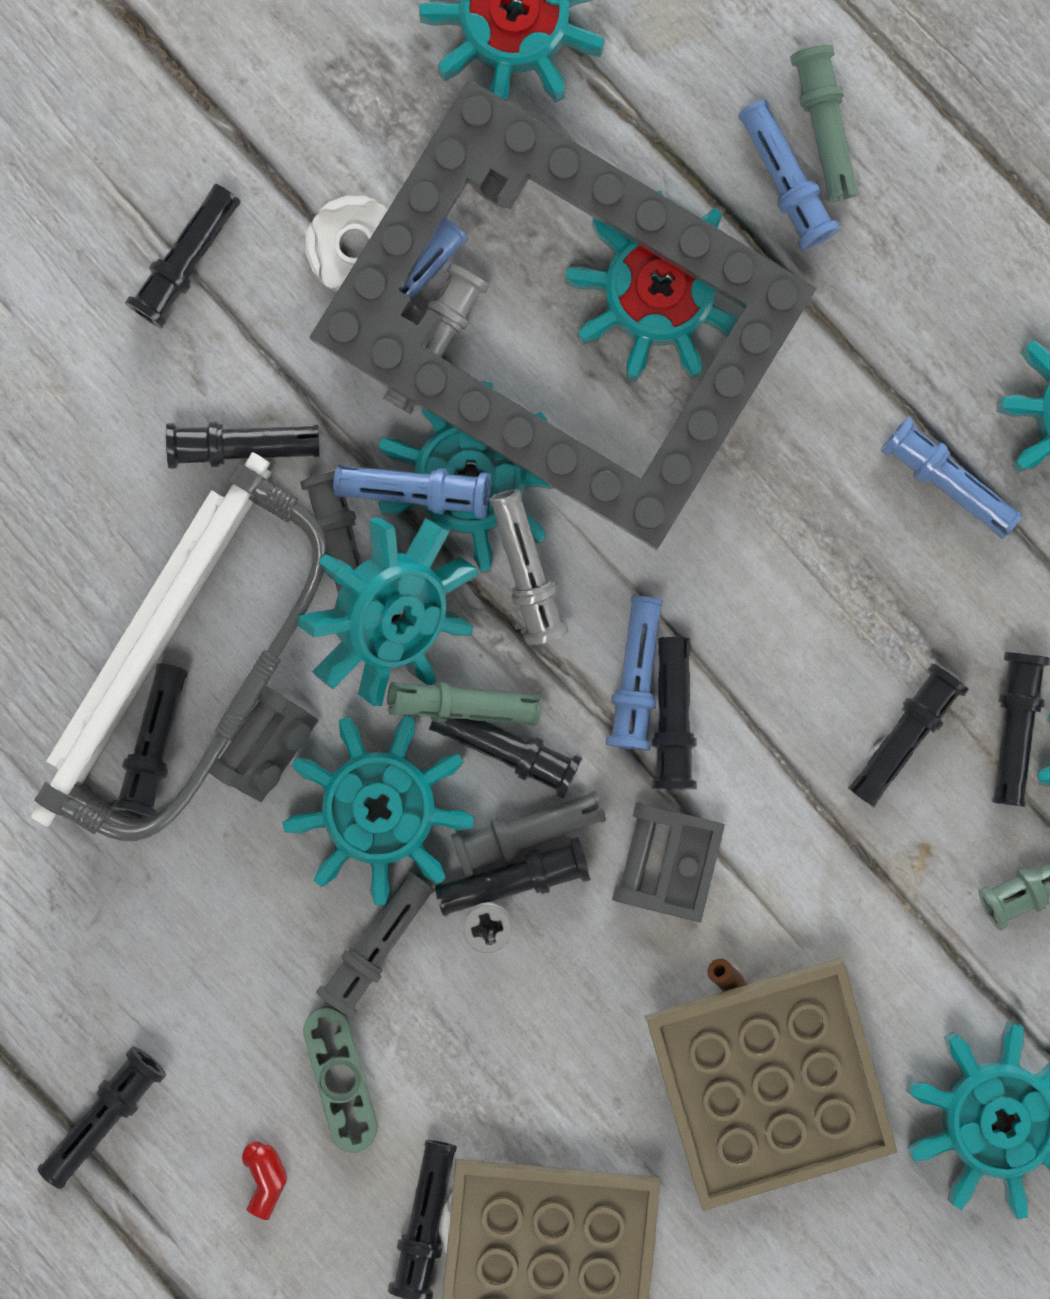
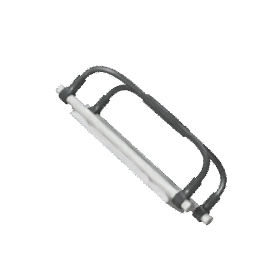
(146, 641)

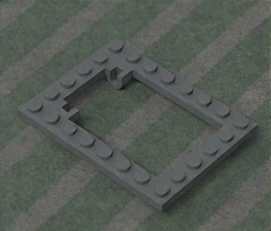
(387, 334)

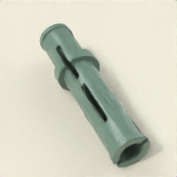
(453, 702)

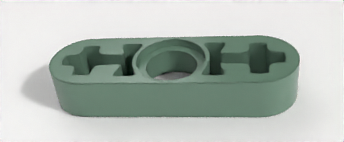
(338, 1118)

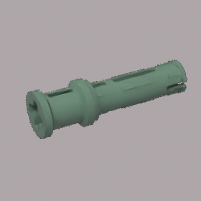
(822, 99)
(1027, 885)

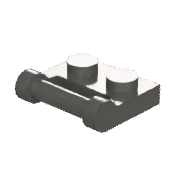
(264, 745)
(685, 865)

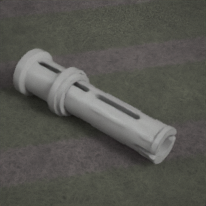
(453, 307)
(532, 594)
(478, 936)

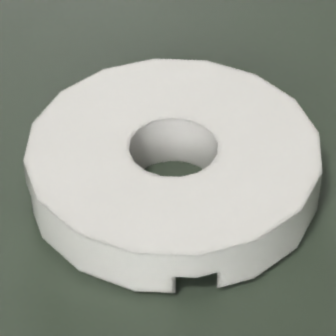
(328, 230)

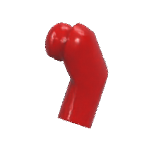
(269, 1176)

